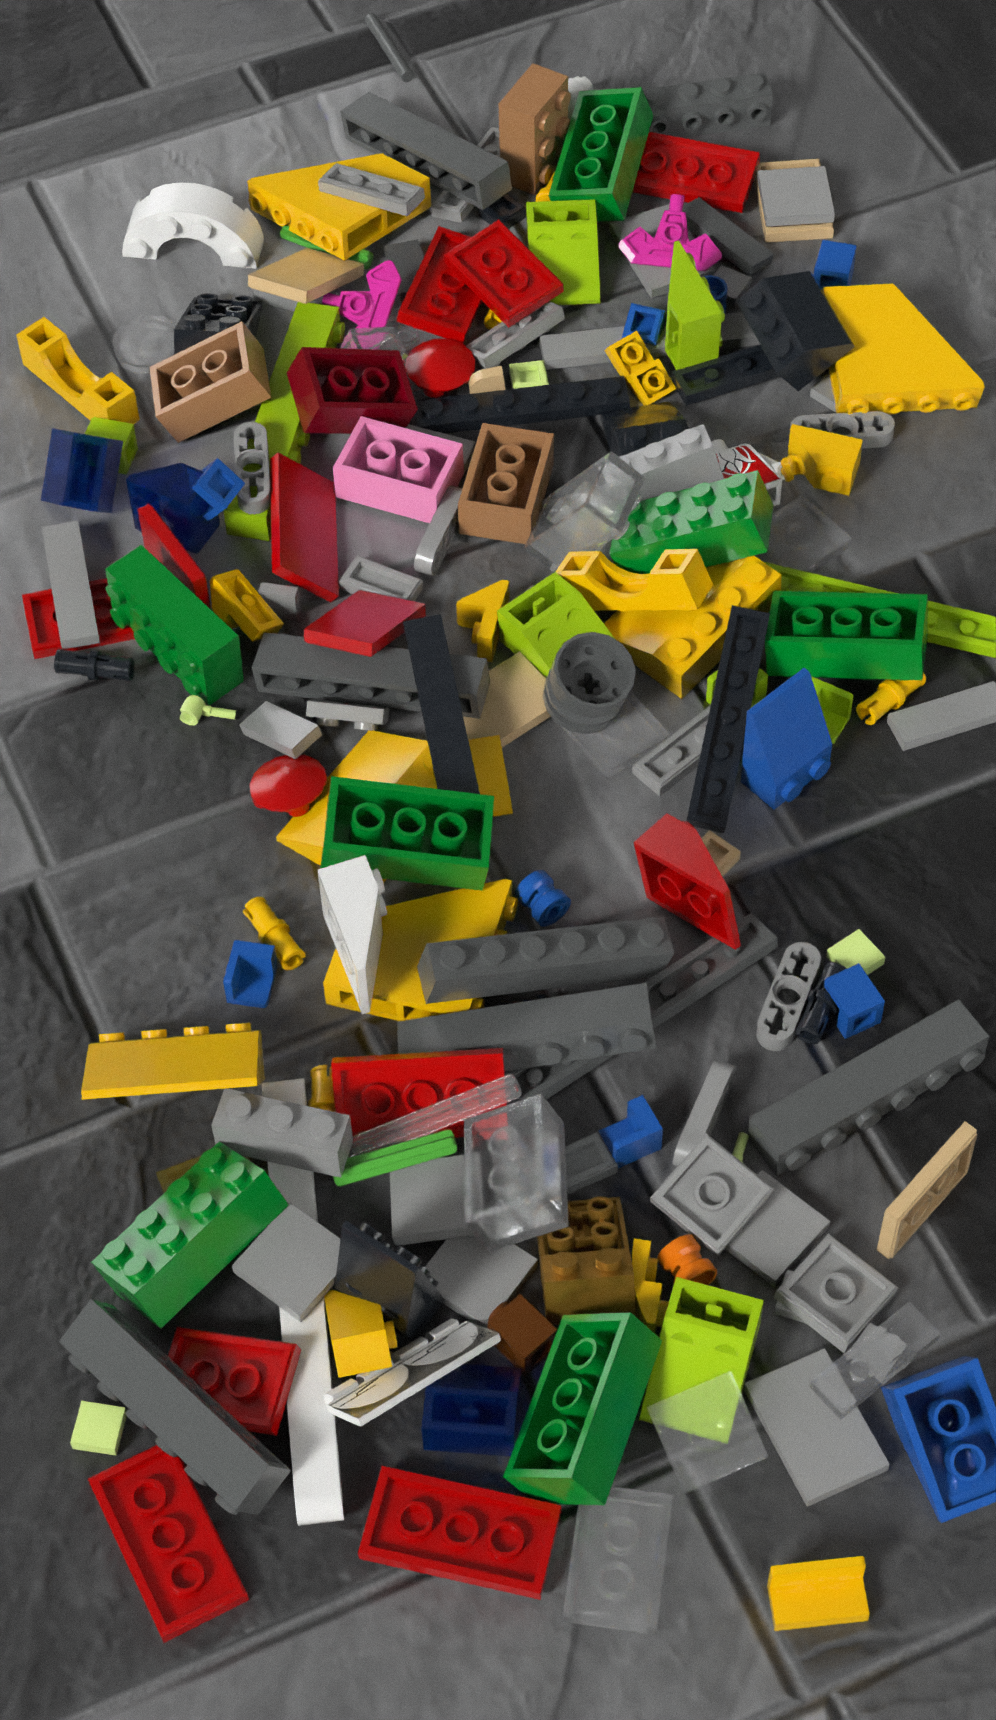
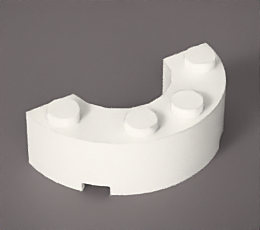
(197, 214)

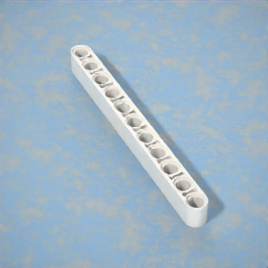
(310, 1424)

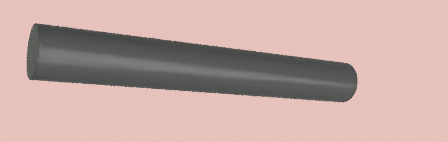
(389, 47)

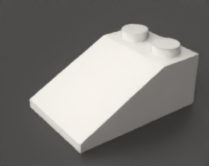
(353, 915)

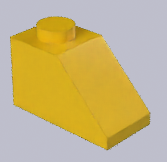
(828, 457)
(358, 1334)

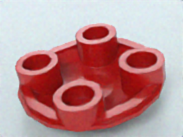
(439, 366)
(288, 784)

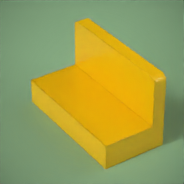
(818, 1593)

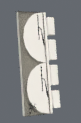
(411, 1371)

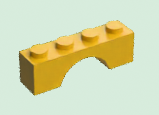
(52, 359)
(674, 583)

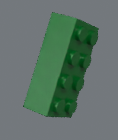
(603, 150)
(718, 518)
(174, 625)
(847, 635)
(410, 831)
(190, 1233)
(583, 1409)

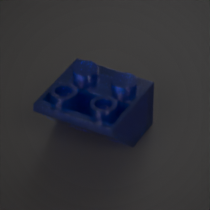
(81, 471)
(175, 501)
(473, 1411)

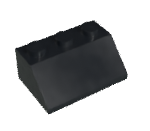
(795, 326)

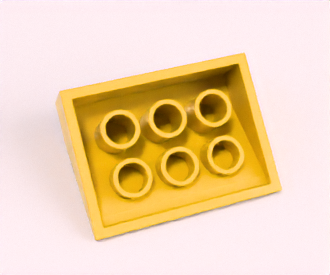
(685, 645)
(374, 758)
(173, 1063)

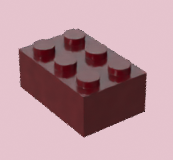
(342, 384)

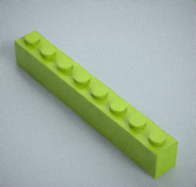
(310, 327)

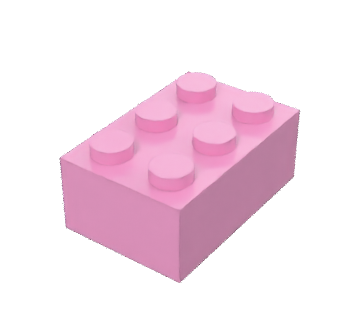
(397, 469)

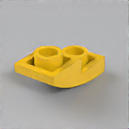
(642, 373)
(491, 772)
(648, 1293)

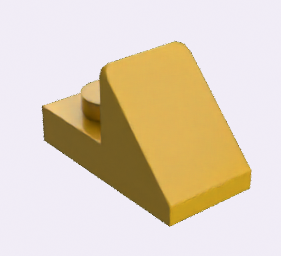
(241, 605)
(480, 613)

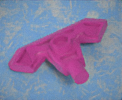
(658, 251)
(370, 307)

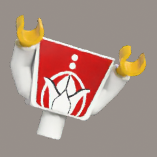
(746, 459)

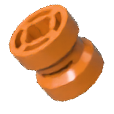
(684, 1260)

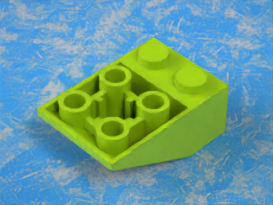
(567, 244)
(692, 314)
(544, 619)
(702, 1338)

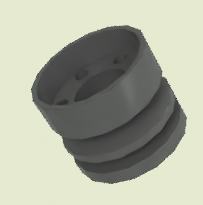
(588, 682)

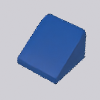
(647, 321)

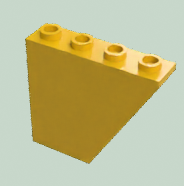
(329, 220)
(896, 357)
(405, 934)

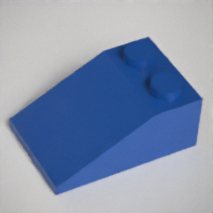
(785, 742)
(948, 1434)

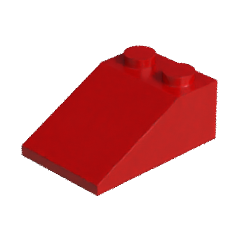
(685, 878)

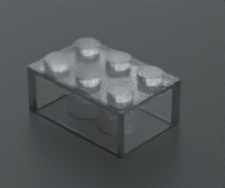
(586, 511)
(515, 1173)

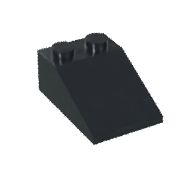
(641, 425)

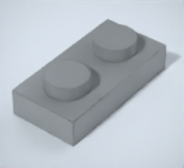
(331, 712)

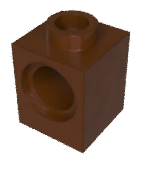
(523, 1333)

